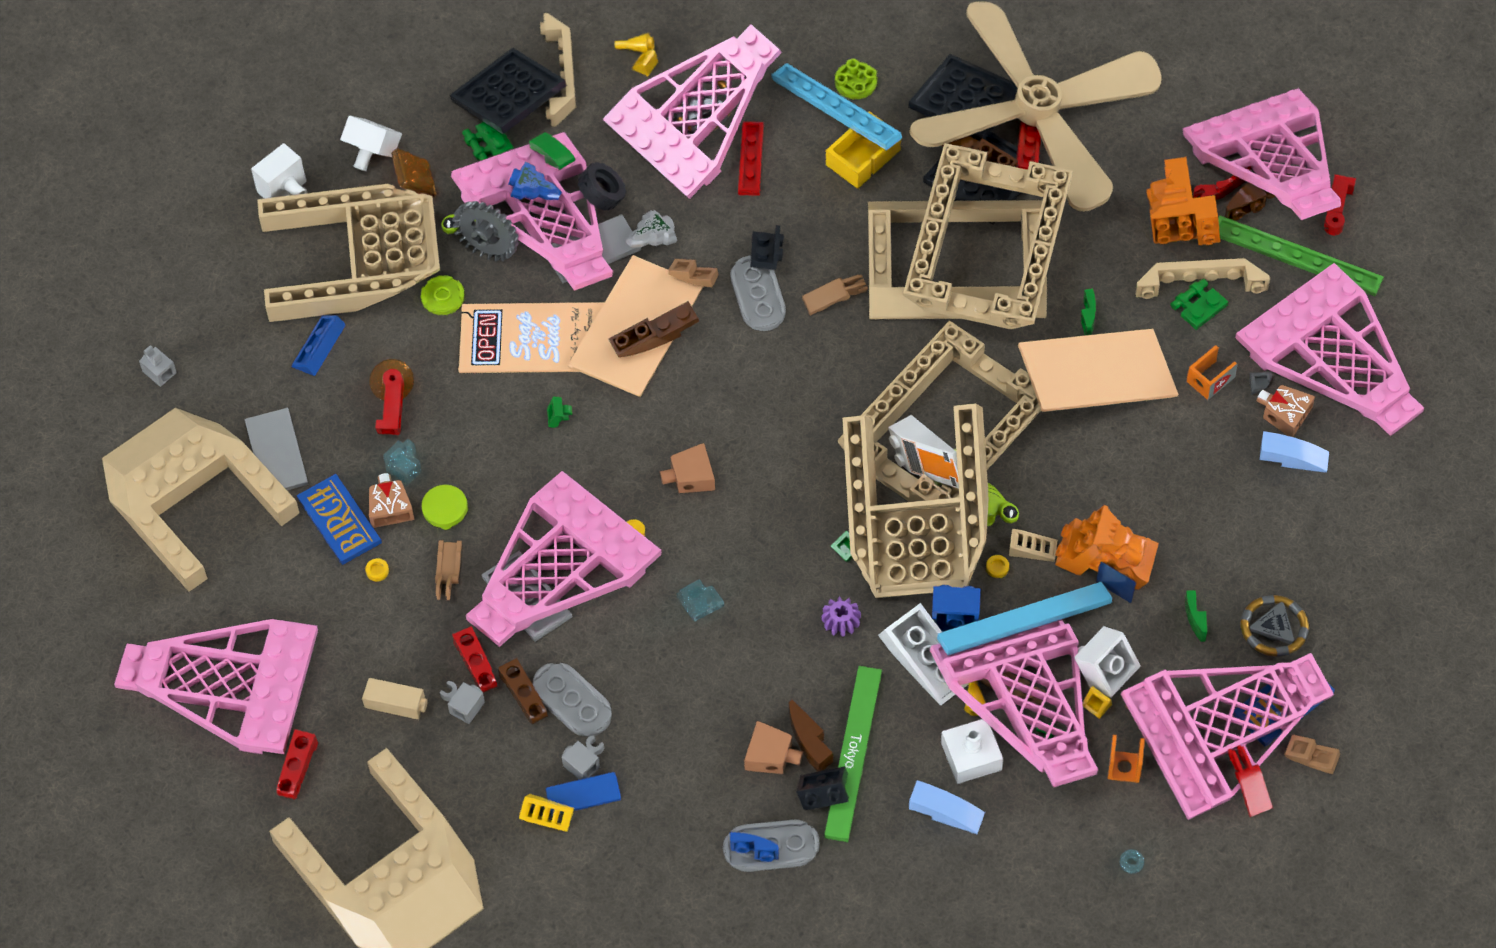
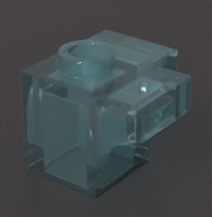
(401, 462)
(699, 600)

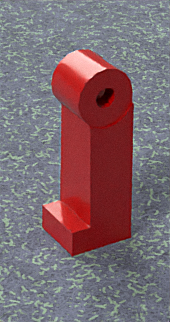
(1334, 219)
(392, 403)
(475, 659)
(296, 763)

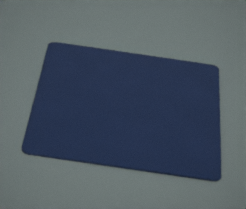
(1116, 582)

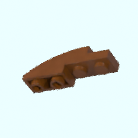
(993, 153)
(1247, 200)
(654, 333)

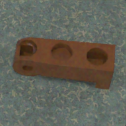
(522, 690)

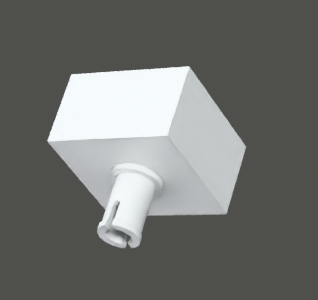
(370, 139)
(279, 174)
(1107, 661)
(971, 751)

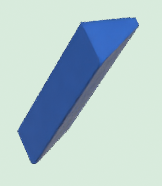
(319, 344)
(585, 792)

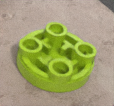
(855, 80)
(444, 506)

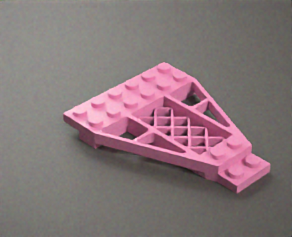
(1255, 128)
(677, 153)
(576, 260)
(1312, 310)
(578, 520)
(275, 687)
(1178, 743)
(1061, 757)

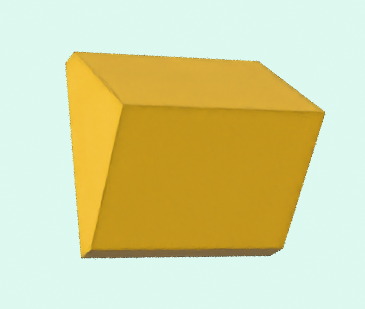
(646, 62)
(1096, 702)

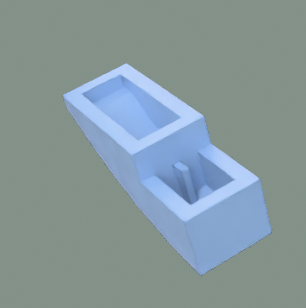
(1293, 452)
(945, 807)

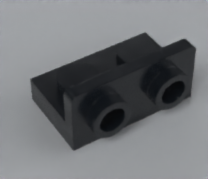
(766, 250)
(823, 788)

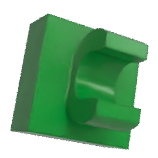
(557, 412)

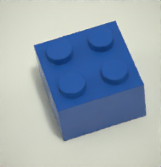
(955, 606)

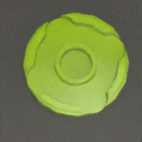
(436, 296)

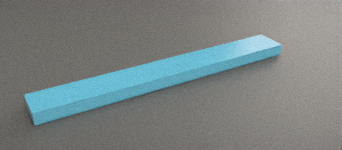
(837, 106)
(1024, 618)

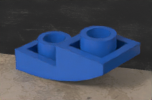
(763, 848)

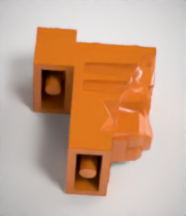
(1176, 213)
(1106, 541)

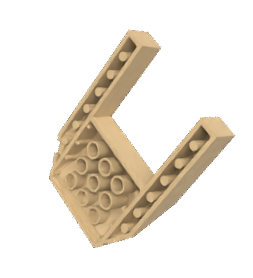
(388, 245)
(170, 463)
(921, 542)
(411, 893)

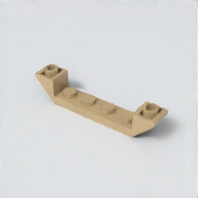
(560, 106)
(1189, 271)

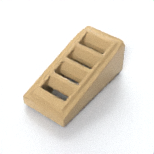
(1023, 552)

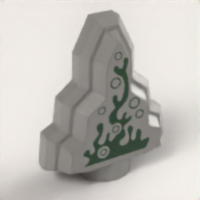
(653, 231)

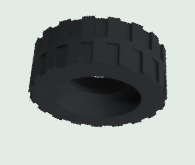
(609, 179)

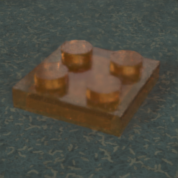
(413, 173)

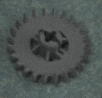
(485, 230)

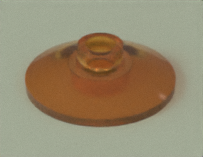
(376, 380)

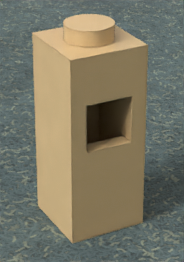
(394, 698)

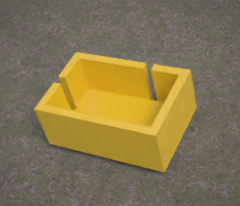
(857, 157)

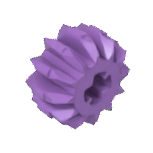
(841, 616)

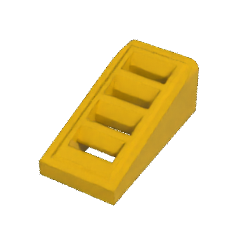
(548, 804)

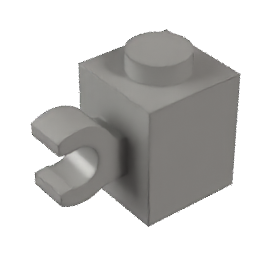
(157, 366)
(463, 702)
(582, 760)

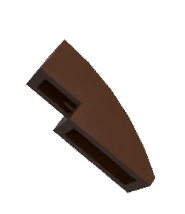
(809, 738)

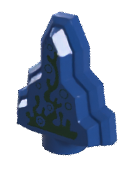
(532, 184)

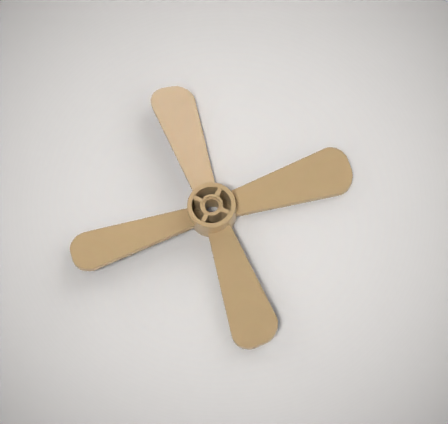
(1039, 102)

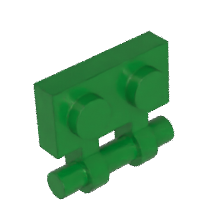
(495, 142)
(1201, 310)

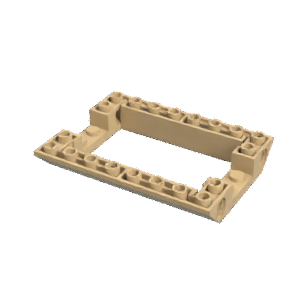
(972, 166)
(888, 301)
(947, 346)

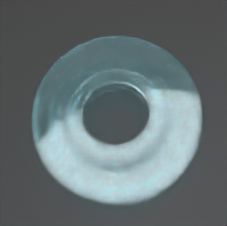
(1135, 855)

